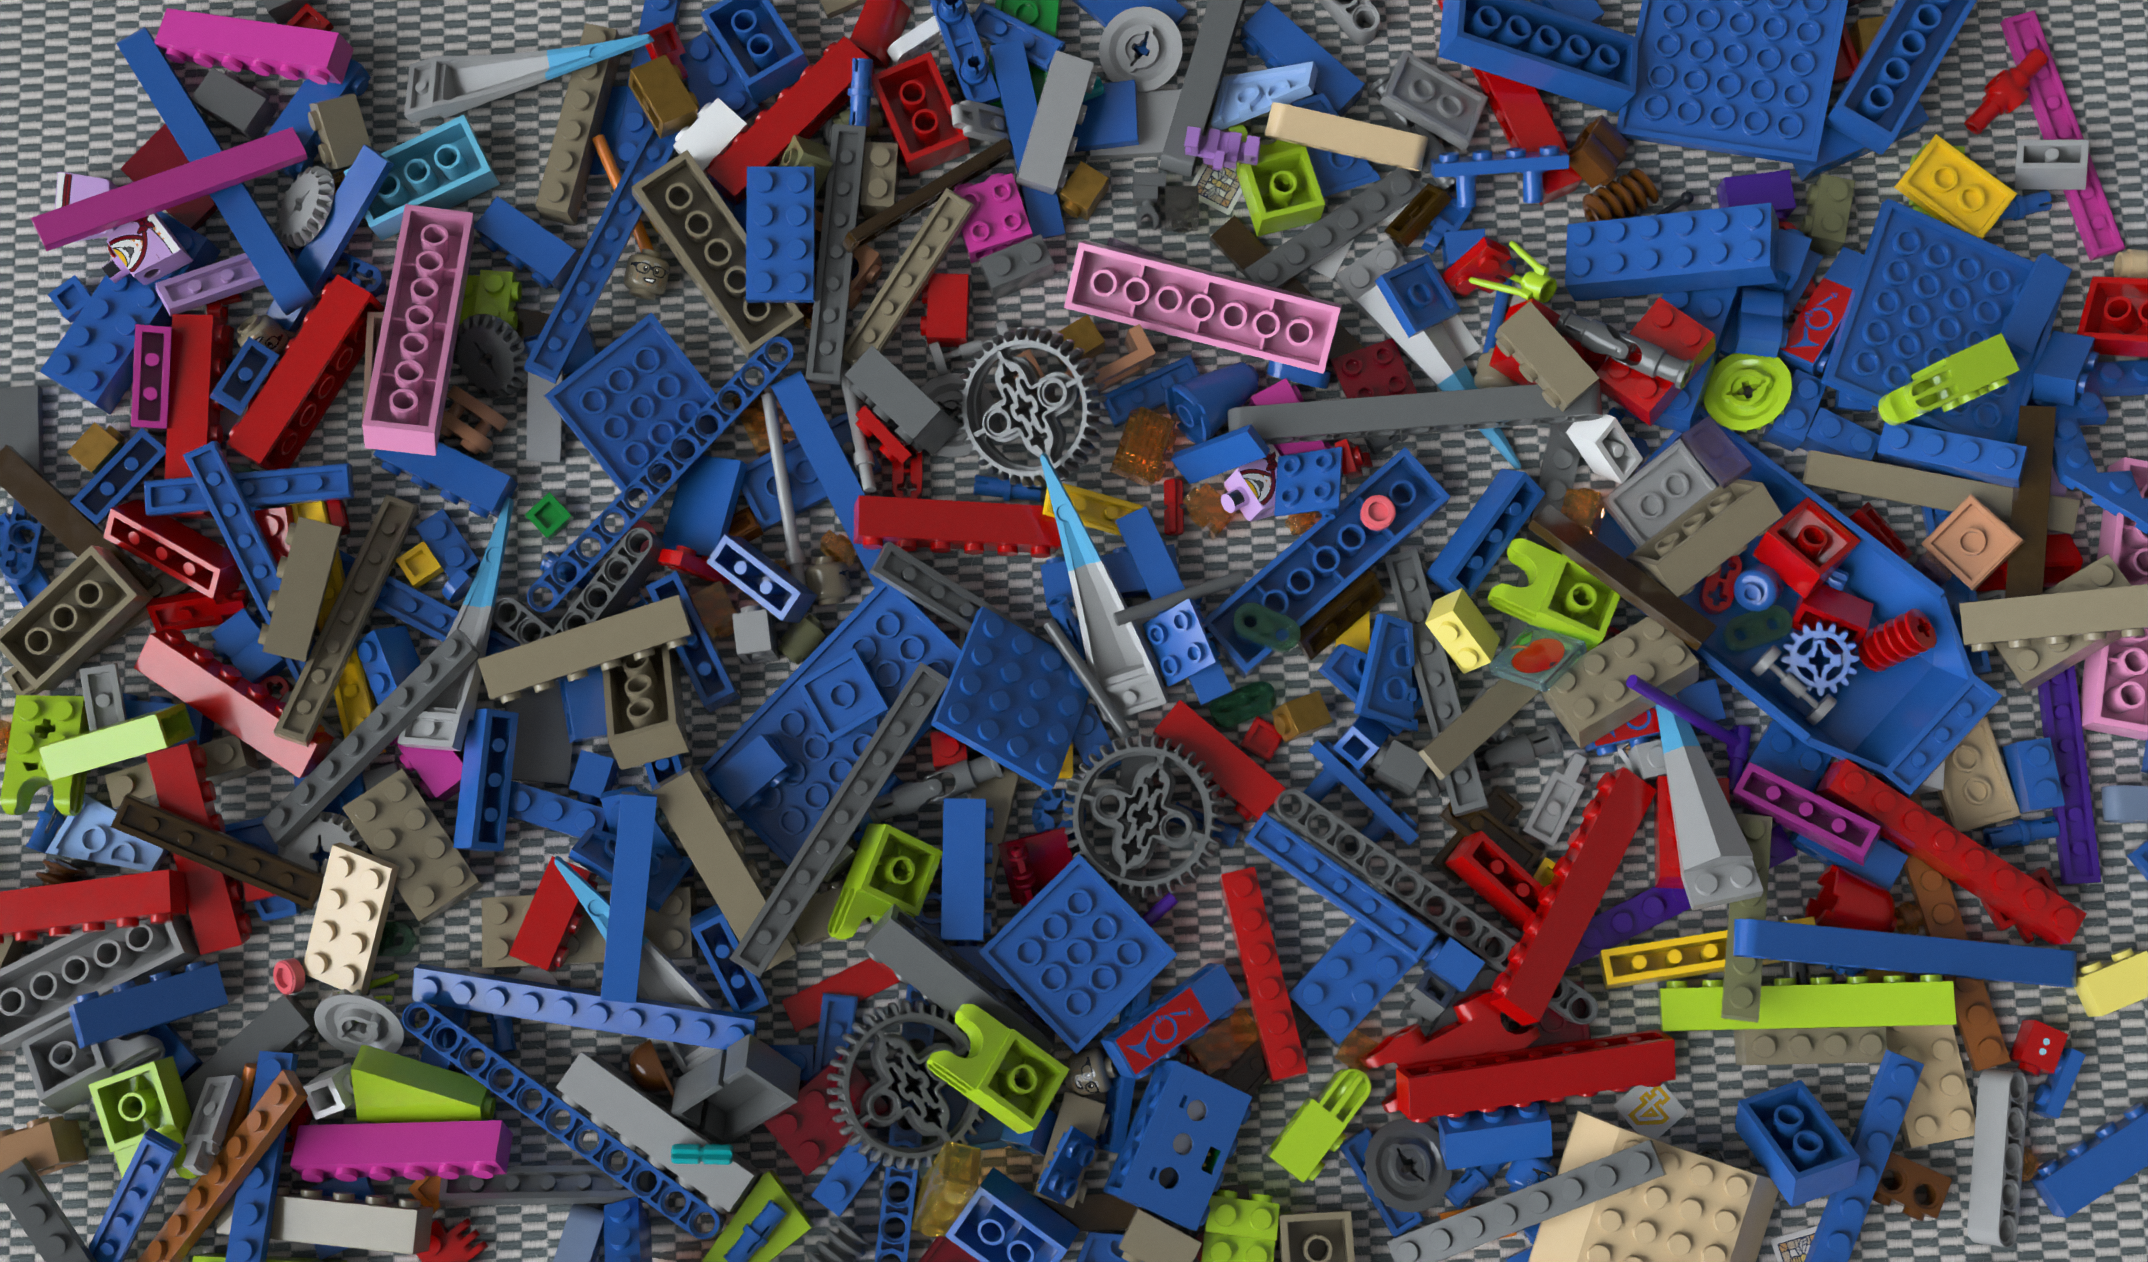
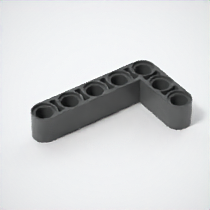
(587, 604)

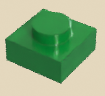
(549, 516)

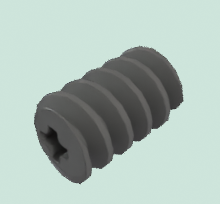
(841, 1245)

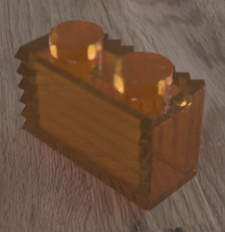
(1144, 447)

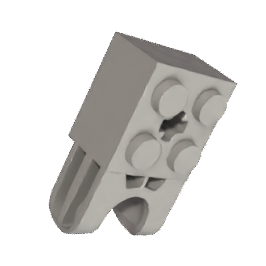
(64, 1070)

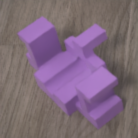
(1222, 148)

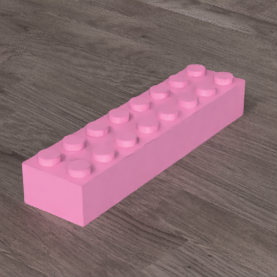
(1202, 306)
(419, 331)
(2117, 676)

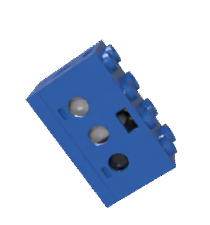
(1179, 1144)

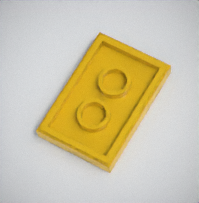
(1955, 188)

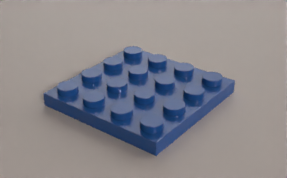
(633, 402)
(1012, 699)
(1077, 953)

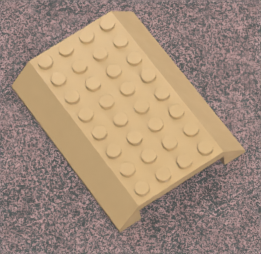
(1689, 1215)

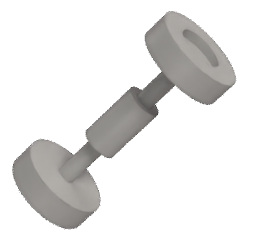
(964, 350)
(1793, 685)

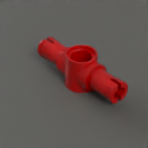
(2006, 91)

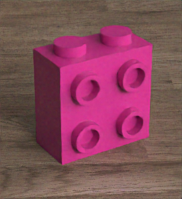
(997, 219)

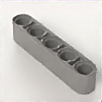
(1998, 1157)

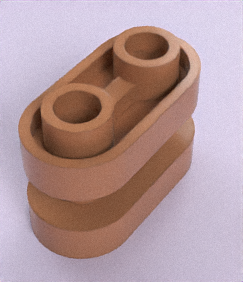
(472, 439)

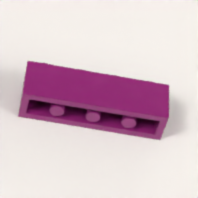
(1807, 813)

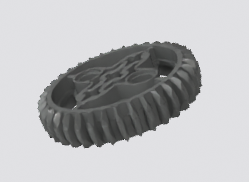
(1022, 393)
(1149, 770)
(899, 1071)

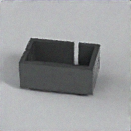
(900, 402)
(737, 1090)

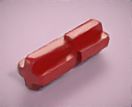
(1173, 500)

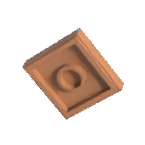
(1972, 542)

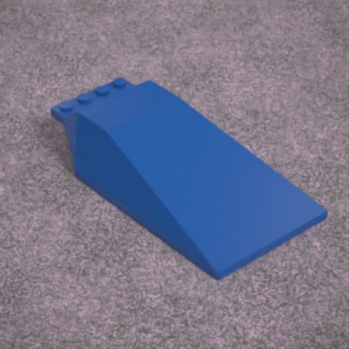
(1883, 721)

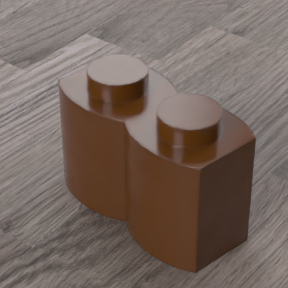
(1598, 152)

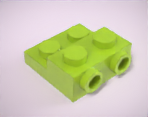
(492, 294)
(1240, 1228)

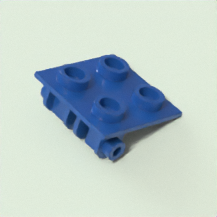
(1309, 483)
(1181, 642)
(1061, 1177)

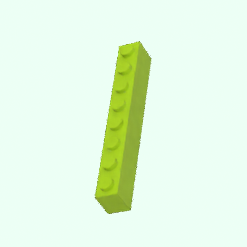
(1815, 1004)

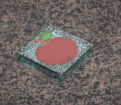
(1537, 658)

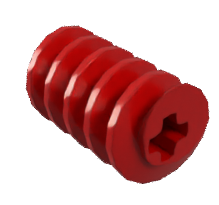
(1897, 640)

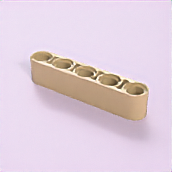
(1346, 136)

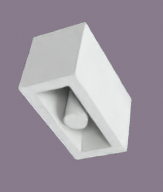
(710, 133)
(1605, 447)

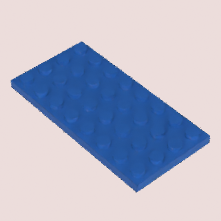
(892, 641)

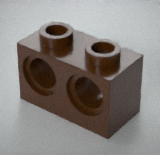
(1907, 1178)

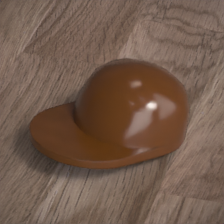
(647, 1069)

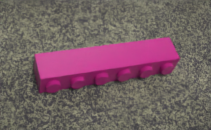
(254, 46)
(402, 1150)

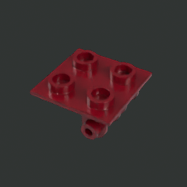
(1373, 372)
(1034, 862)

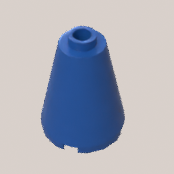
(1206, 398)

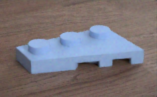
(1253, 92)
(93, 839)

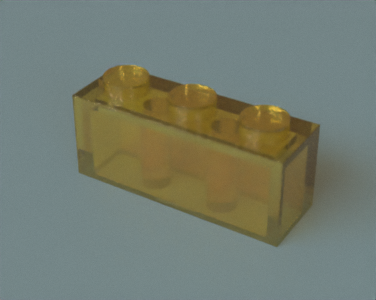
(946, 1189)

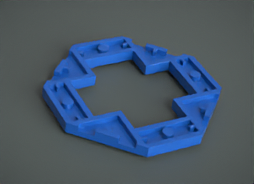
(2071, 456)

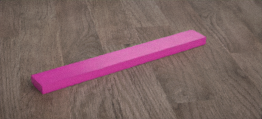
(2059, 122)
(168, 189)

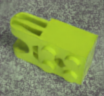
(1280, 188)
(1951, 381)
(1552, 593)
(34, 724)
(884, 872)
(990, 1070)
(162, 1109)
(1320, 1125)

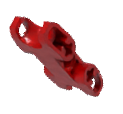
(1473, 1034)

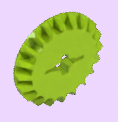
(1728, 381)

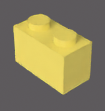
(1462, 631)
(2113, 984)

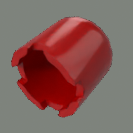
(1851, 902)

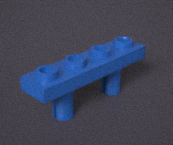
(965, 50)
(1484, 162)
(1337, 773)

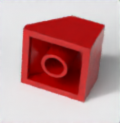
(1806, 547)

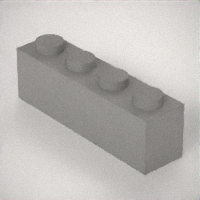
(1055, 122)

